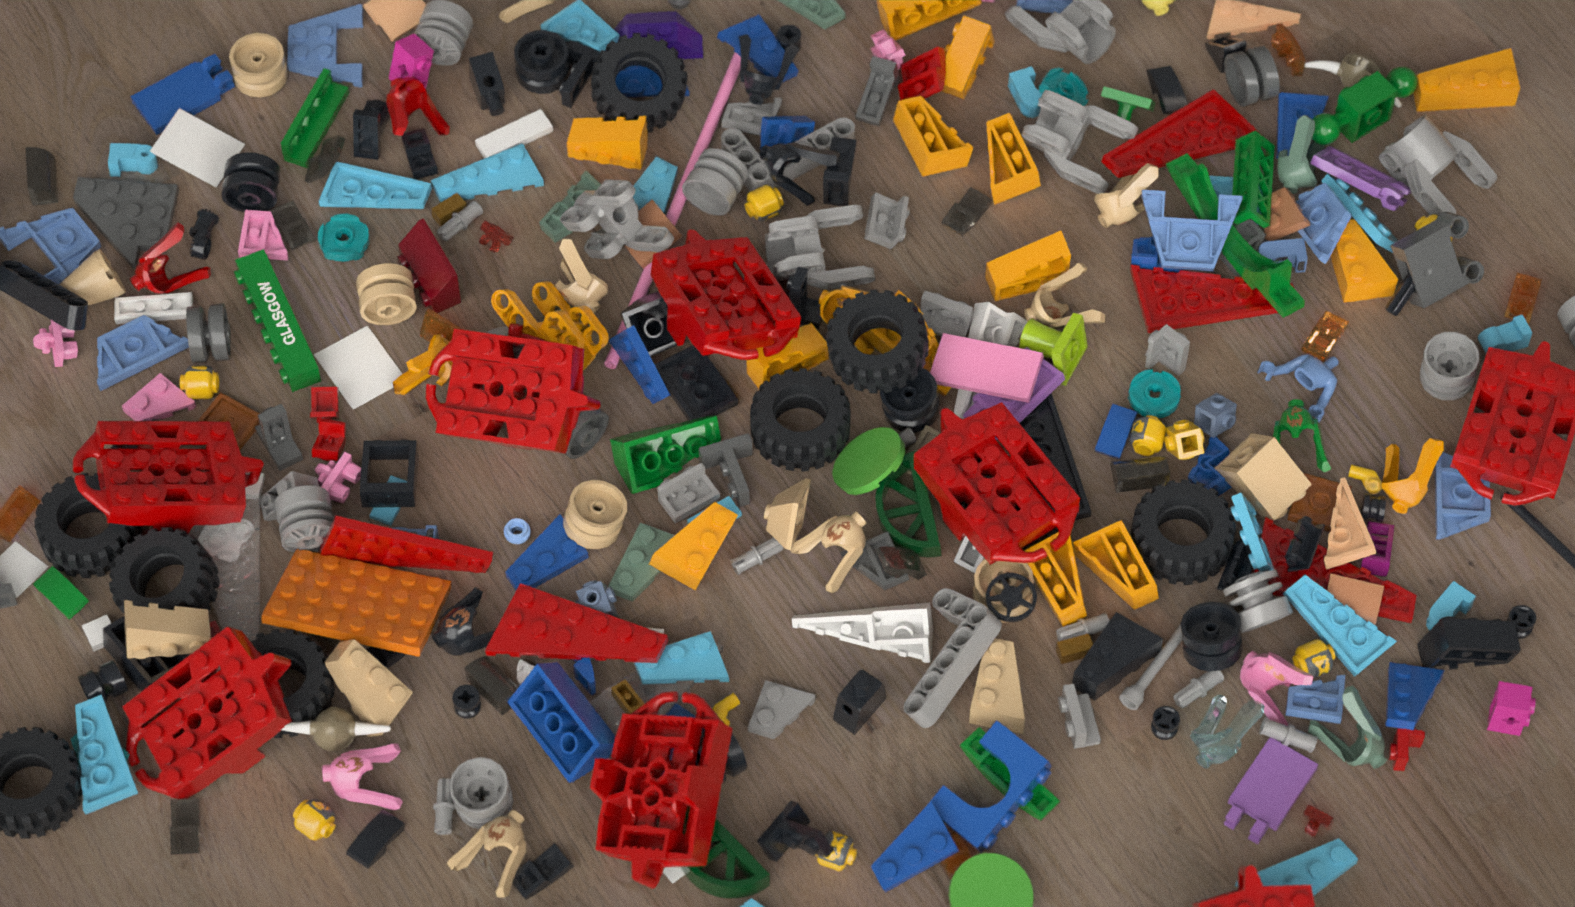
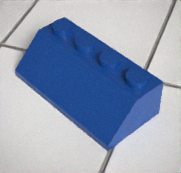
(562, 720)

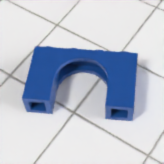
(1026, 770)

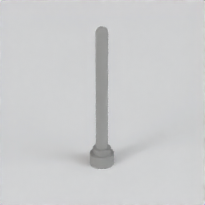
(1133, 696)

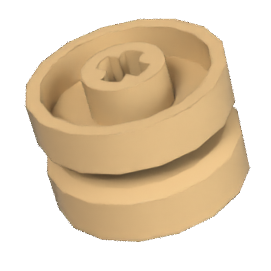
(258, 65)
(386, 294)
(595, 514)
(986, 573)

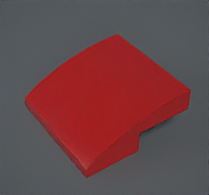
(923, 74)

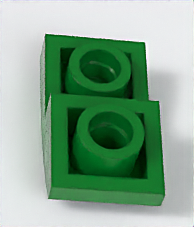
(60, 592)

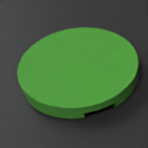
(868, 460)
(990, 882)

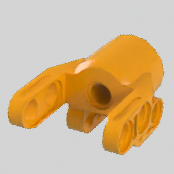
(559, 325)

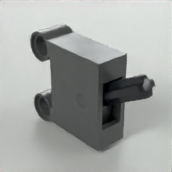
(1430, 264)

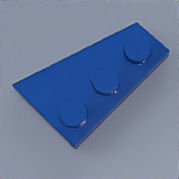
(1408, 693)

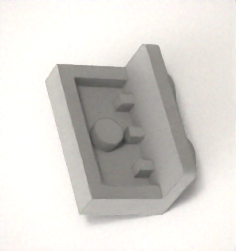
(886, 220)
(946, 314)
(1168, 348)
(687, 493)
(1079, 716)

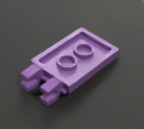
(1362, 177)
(1047, 381)
(1270, 788)

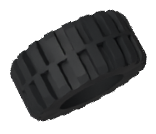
(646, 53)
(873, 312)
(806, 391)
(1190, 503)
(155, 551)
(72, 554)
(307, 659)
(60, 796)

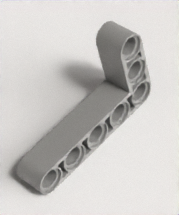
(737, 145)
(957, 658)

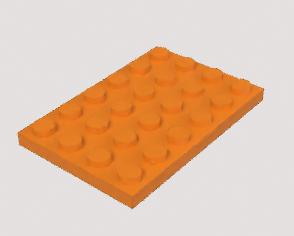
(357, 602)

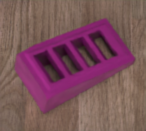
(1378, 563)

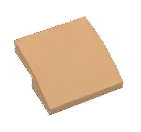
(395, 16)

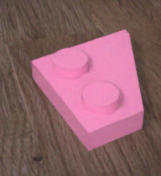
(261, 233)
(157, 400)

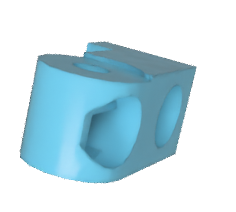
(1022, 87)
(131, 158)
(1508, 336)
(1450, 603)

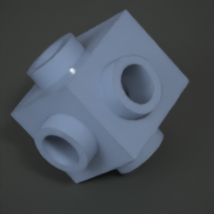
(1215, 415)
(598, 597)

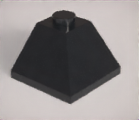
(650, 321)

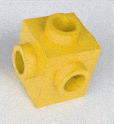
(1190, 444)

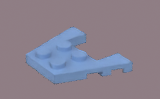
(314, 45)
(60, 236)
(1189, 242)

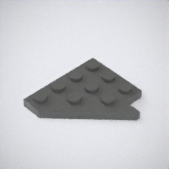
(128, 212)

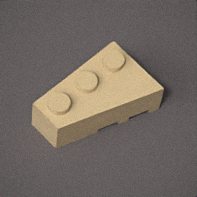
(164, 631)
(367, 684)

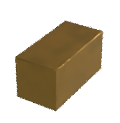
(443, 211)
(1073, 648)
(626, 697)

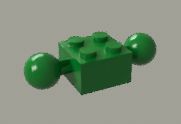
(1364, 106)

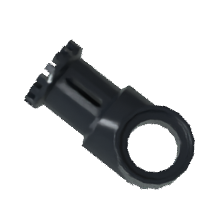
(202, 234)

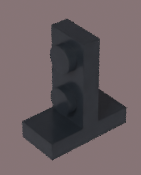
(583, 62)
(368, 128)
(838, 177)
(798, 295)
(792, 831)

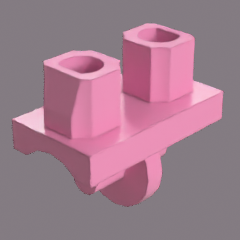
(887, 48)
(53, 339)
(333, 475)

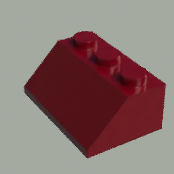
(429, 268)

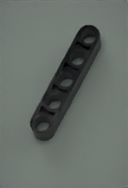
(43, 295)

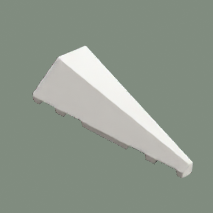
(992, 326)
(890, 628)

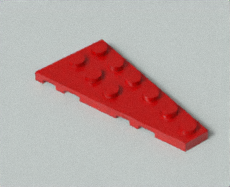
(1197, 129)
(1194, 298)
(398, 548)
(1395, 602)
(567, 630)

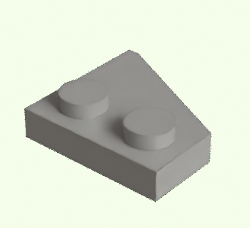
(748, 117)
(777, 709)

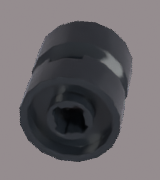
(104, 682)

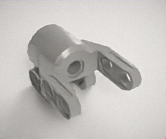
(1079, 28)
(1061, 131)
(1426, 153)
(618, 215)
(797, 244)

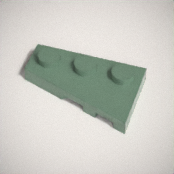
(821, 12)
(551, 221)
(634, 571)

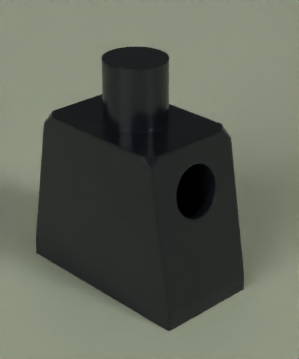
(487, 83)
(862, 697)

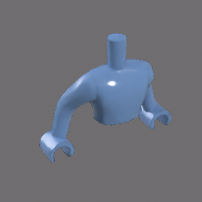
(1311, 374)

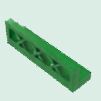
(313, 120)
(1249, 176)

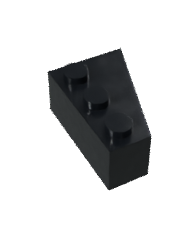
(1469, 641)
(1114, 655)
(140, 671)

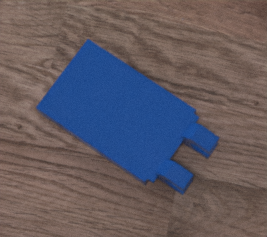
(186, 89)

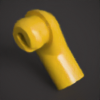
(1368, 478)
(724, 706)

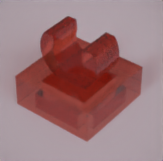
(495, 234)
(1316, 820)

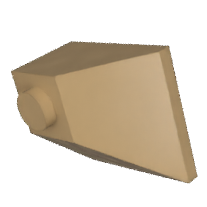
(787, 513)

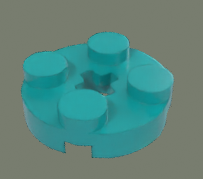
(1059, 81)
(343, 250)
(1140, 397)

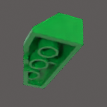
(656, 453)

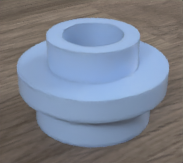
(517, 525)

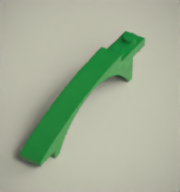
(1259, 272)

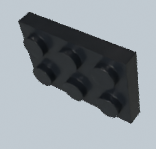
(696, 384)

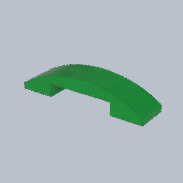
(999, 776)

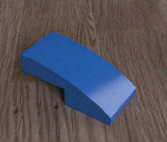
(1116, 431)
(585, 675)

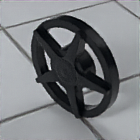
(1011, 597)

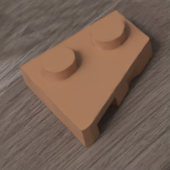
(1285, 215)

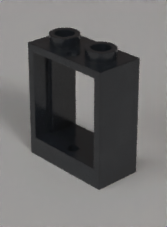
(400, 493)

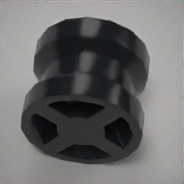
(789, 35)
(1373, 507)
(1524, 615)
(468, 708)
(1167, 716)

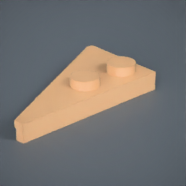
(1241, 17)
(1348, 535)

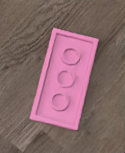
(986, 367)

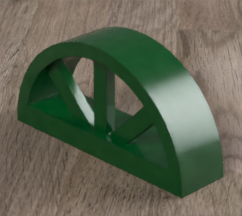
(927, 548)
(757, 877)

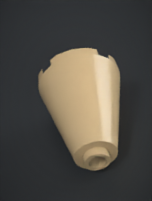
(95, 280)

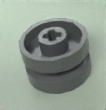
(1252, 75)
(208, 333)
(587, 433)

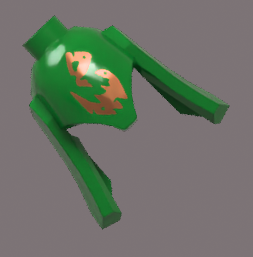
(1296, 419)

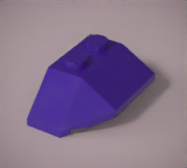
(664, 25)

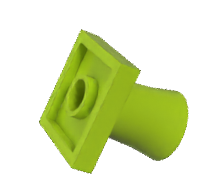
(1062, 347)

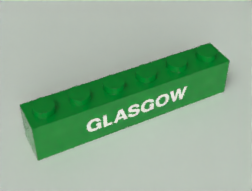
(277, 320)

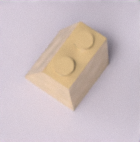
(1264, 475)

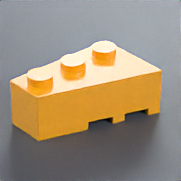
(929, 139)
(1028, 267)
(695, 546)
(1118, 564)

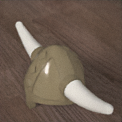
(1350, 69)
(335, 729)

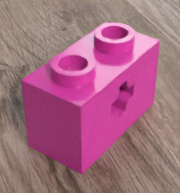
(411, 59)
(1510, 708)

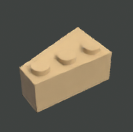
(998, 689)

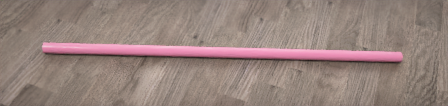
(679, 198)

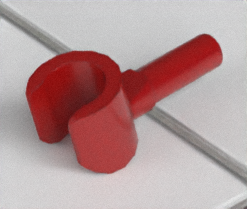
(516, 330)

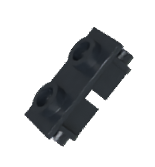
(1302, 551)
(1236, 566)

